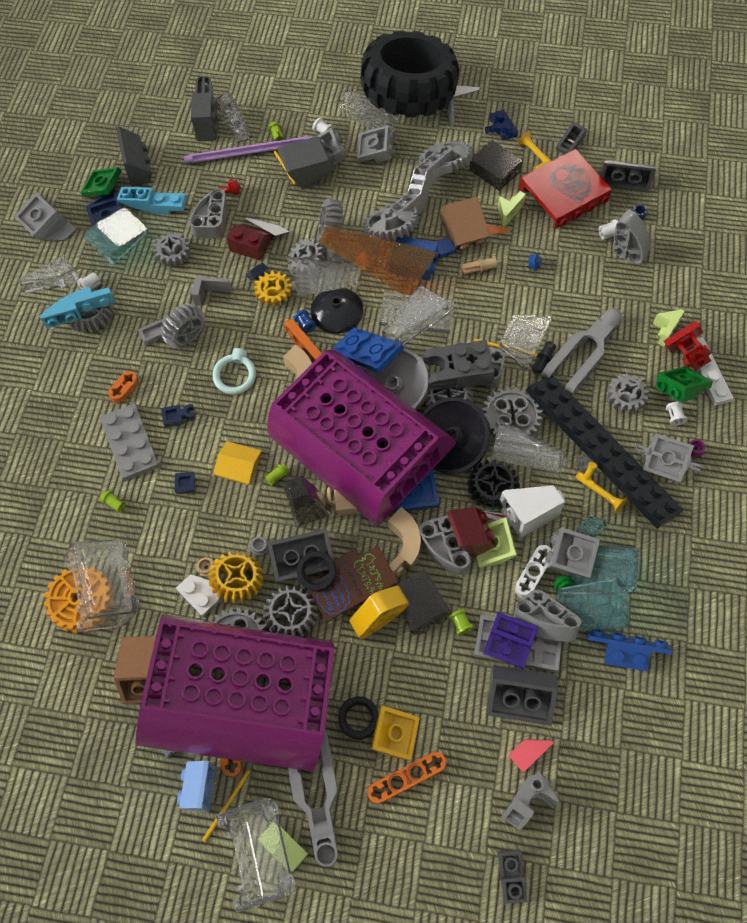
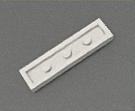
(719, 392)

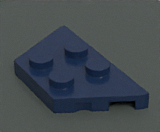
(103, 207)

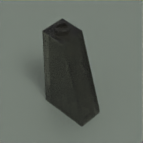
(305, 501)

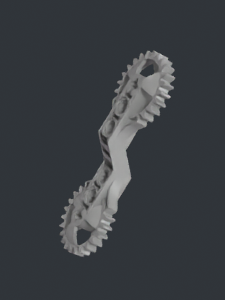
(403, 214)

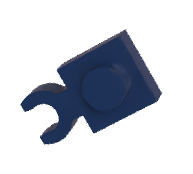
(174, 414)

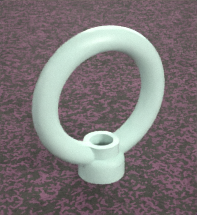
(238, 356)

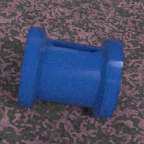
(309, 322)

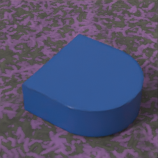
(446, 247)

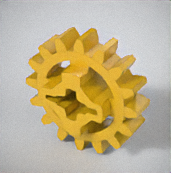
(273, 288)

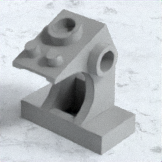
(534, 787)

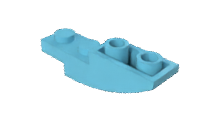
(150, 201)
(71, 306)

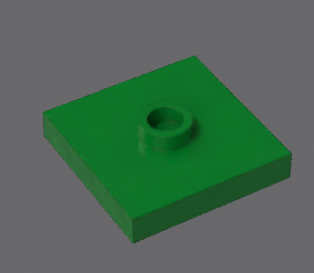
(101, 182)

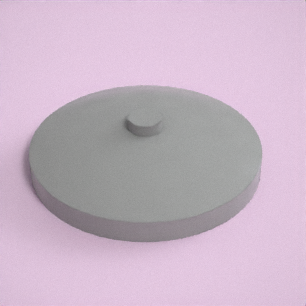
(405, 377)

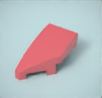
(529, 751)

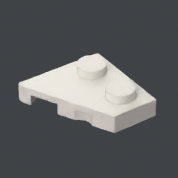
(198, 594)

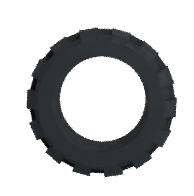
(409, 73)

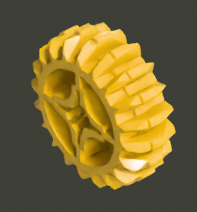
(235, 588)

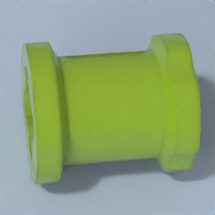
(461, 622)

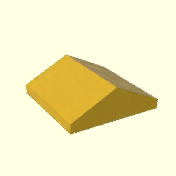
(237, 462)
(395, 733)

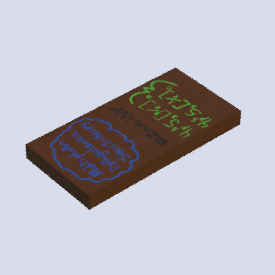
(354, 584)

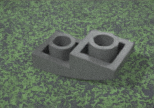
(512, 876)

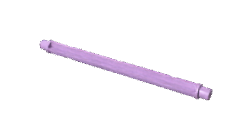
(237, 151)

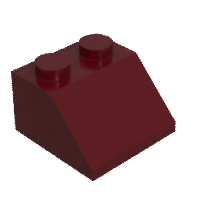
(249, 241)
(472, 530)

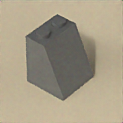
(307, 160)

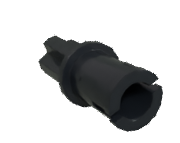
(543, 357)

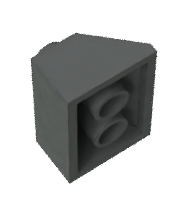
(134, 157)
(627, 175)
(288, 552)
(522, 695)

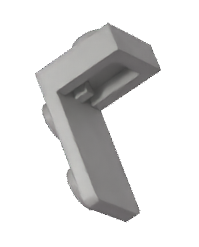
(208, 284)

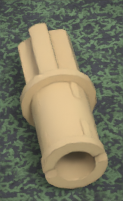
(479, 265)

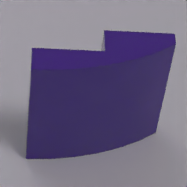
(510, 640)

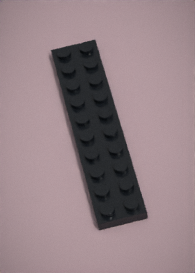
(605, 451)

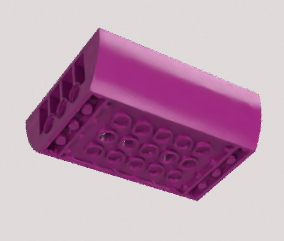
(335, 445)
(234, 714)

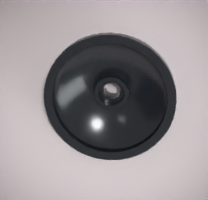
(340, 316)

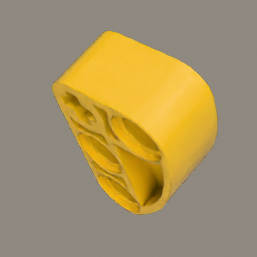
(378, 611)

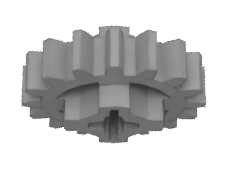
(171, 249)
(307, 250)
(627, 393)

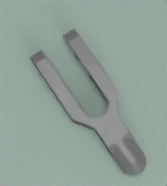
(600, 332)
(319, 819)

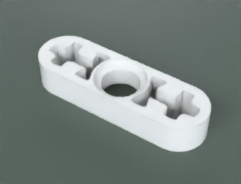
(521, 581)

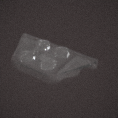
(524, 338)

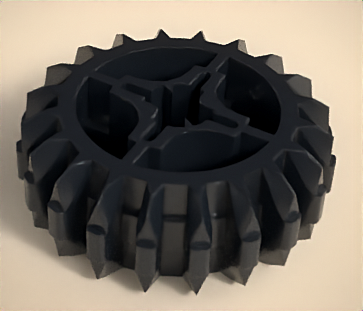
(478, 485)

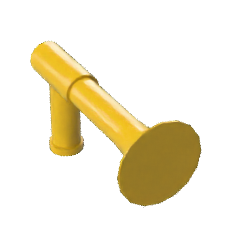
(526, 140)
(586, 479)

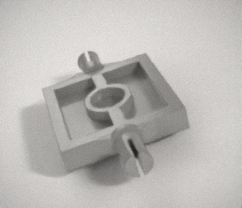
(668, 457)

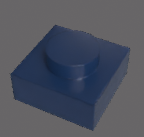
(256, 271)
(185, 483)

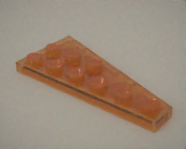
(387, 260)

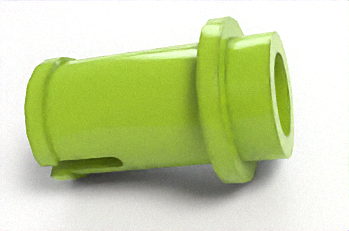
(275, 129)
(277, 474)
(108, 498)

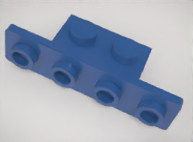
(626, 651)

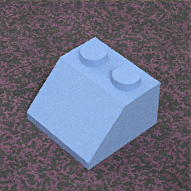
(197, 786)

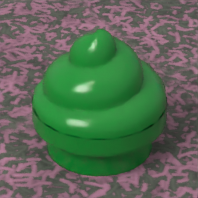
(563, 581)

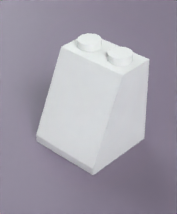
(531, 507)

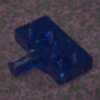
(501, 125)

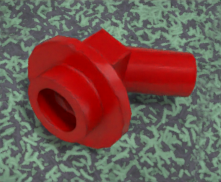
(233, 186)

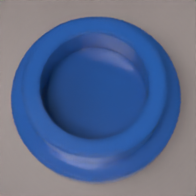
(535, 261)

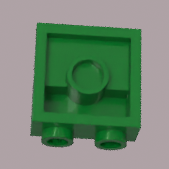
(682, 383)

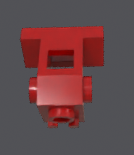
(685, 340)

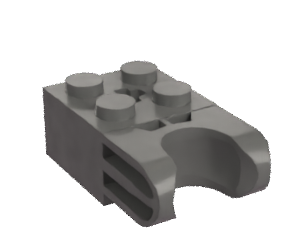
(204, 110)
(462, 365)

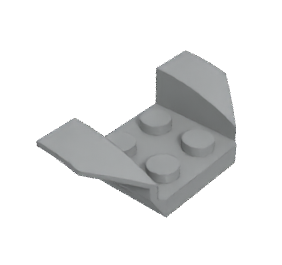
(44, 220)

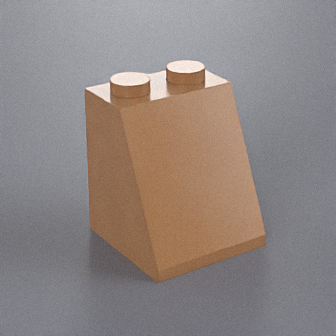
(465, 223)
(133, 667)

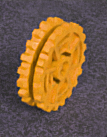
(63, 602)

